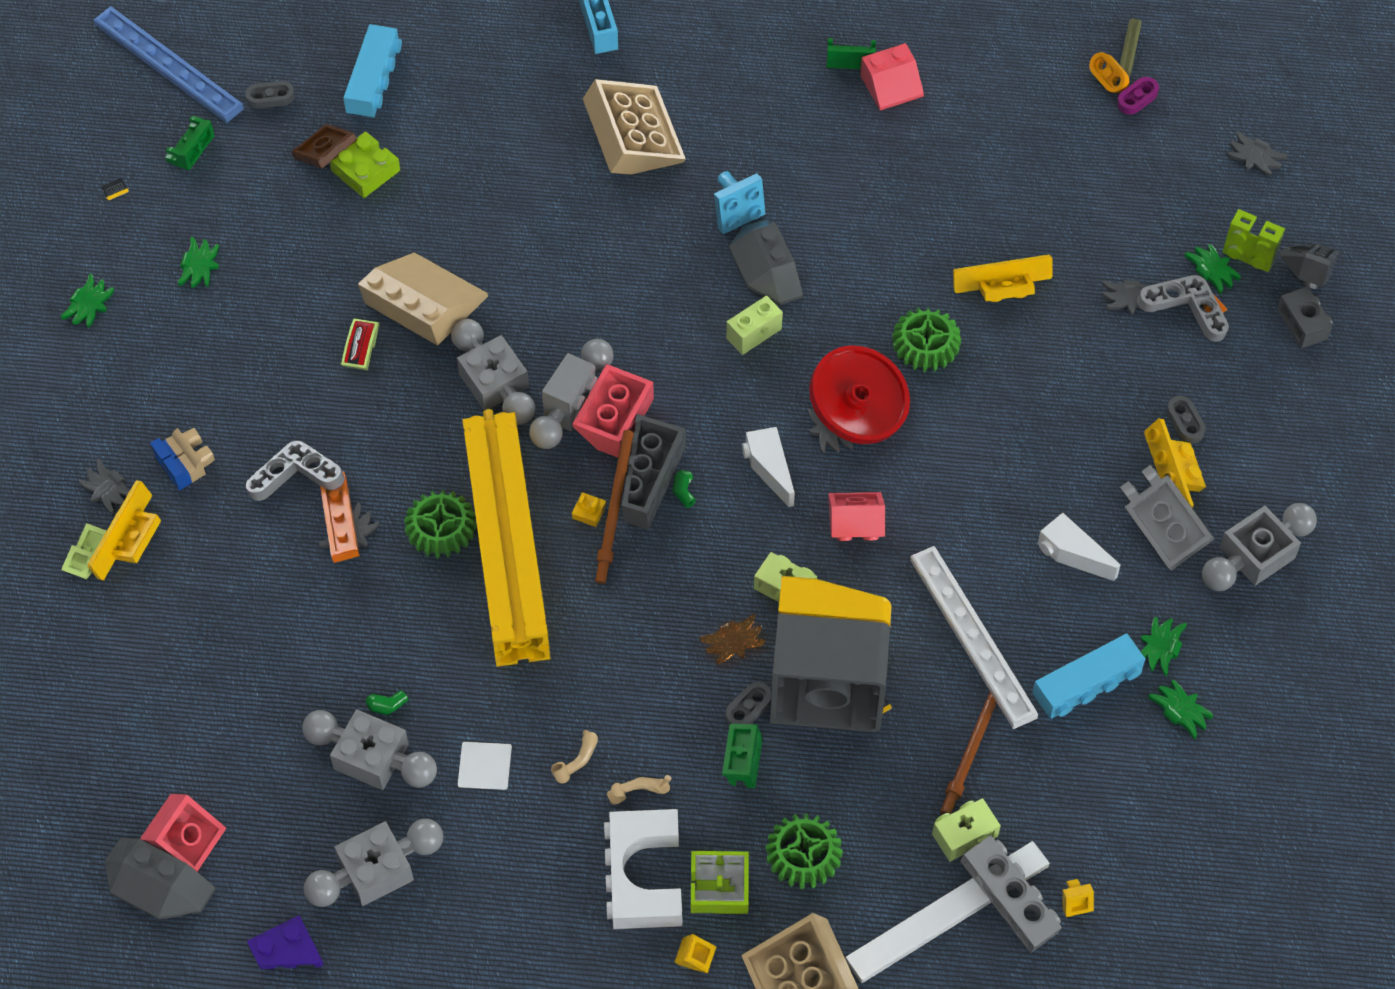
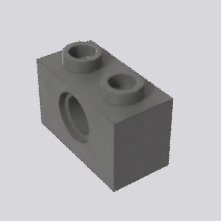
(1306, 330)

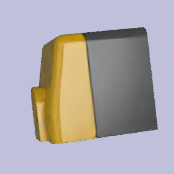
(830, 656)

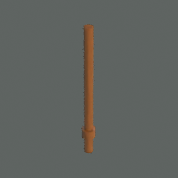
(605, 554)
(955, 788)

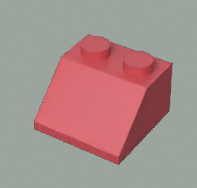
(891, 76)
(857, 515)
(184, 830)

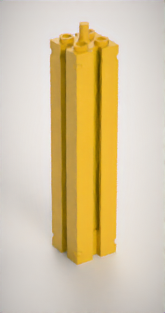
(506, 539)

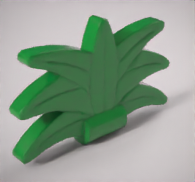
(197, 263)
(1212, 267)
(87, 301)
(1162, 644)
(1181, 708)

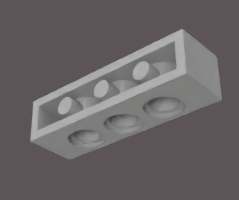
(1011, 909)

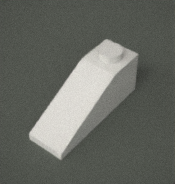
(768, 461)
(1074, 548)

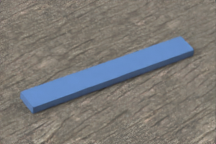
(168, 64)

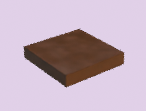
(324, 145)

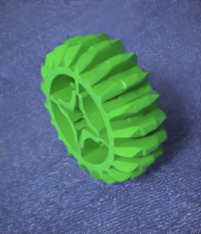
(911, 344)
(452, 532)
(825, 843)

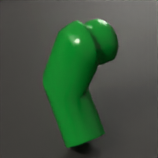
(680, 486)
(386, 705)

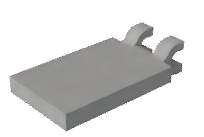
(1166, 519)

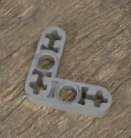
(1193, 298)
(261, 488)

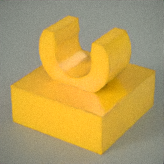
(589, 509)
(1077, 898)

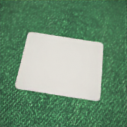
(484, 765)

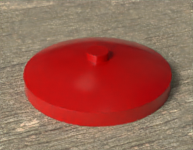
(859, 394)

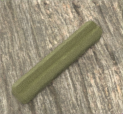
(1130, 45)

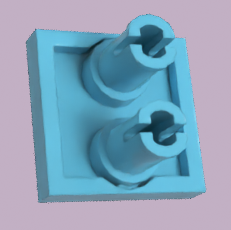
(738, 201)

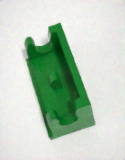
(847, 56)
(191, 144)
(742, 754)

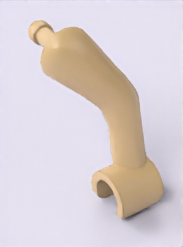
(562, 772)
(617, 792)

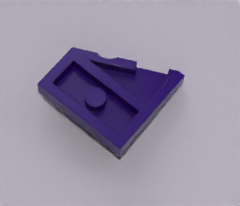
(285, 946)

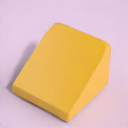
(695, 953)

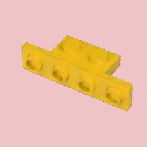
(1003, 278)
(1174, 459)
(127, 533)

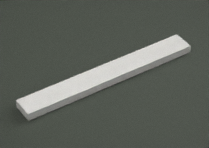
(974, 637)
(935, 919)

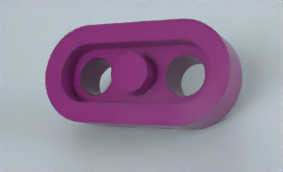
(1134, 99)

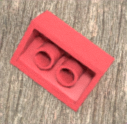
(613, 408)

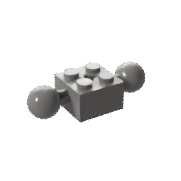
(492, 371)
(568, 391)
(1259, 546)
(369, 749)
(357, 861)

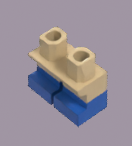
(179, 458)

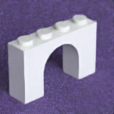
(631, 904)

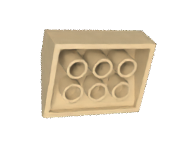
(632, 126)
(420, 296)
(800, 959)

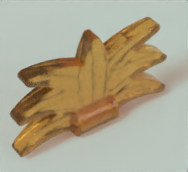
(733, 639)

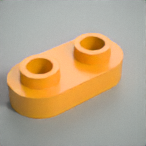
(1109, 76)

